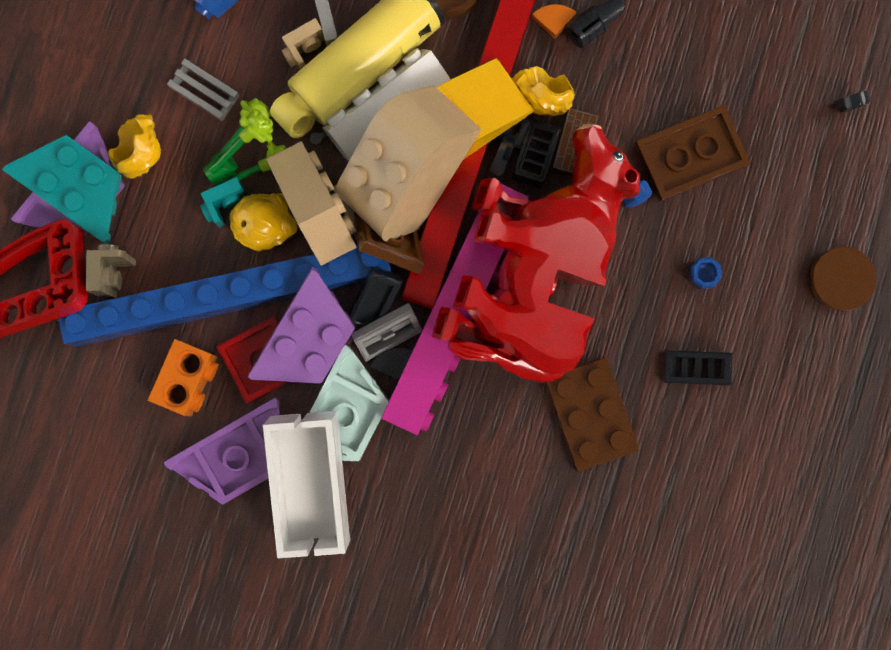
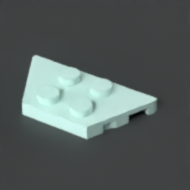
(357, 402)

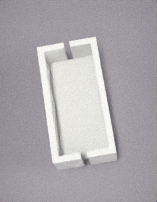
(306, 484)

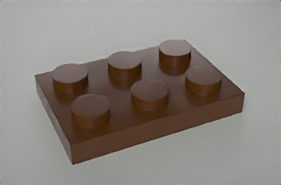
(692, 153)
(592, 415)

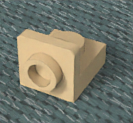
(303, 39)

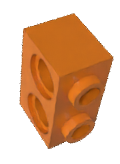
(175, 374)

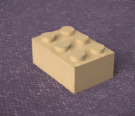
(311, 202)

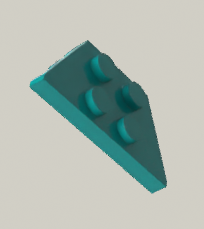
(72, 183)

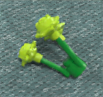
(254, 125)

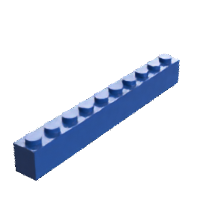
(210, 297)

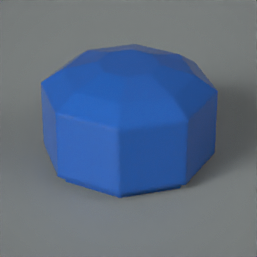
(644, 193)
(705, 273)

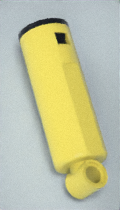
(355, 62)

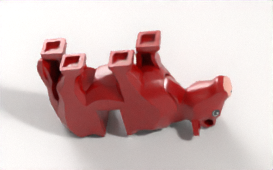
(545, 238)

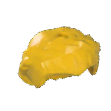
(543, 92)
(137, 147)
(266, 221)

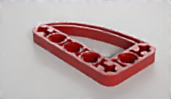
(61, 284)

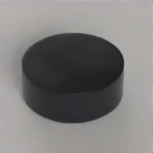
(853, 101)

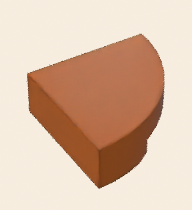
(554, 18)

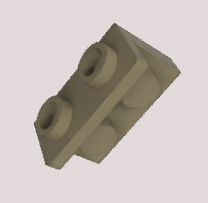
(102, 272)

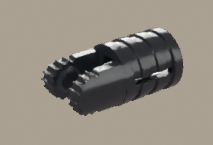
(599, 17)

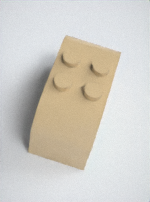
(406, 161)

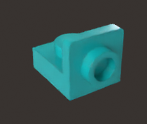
(223, 195)

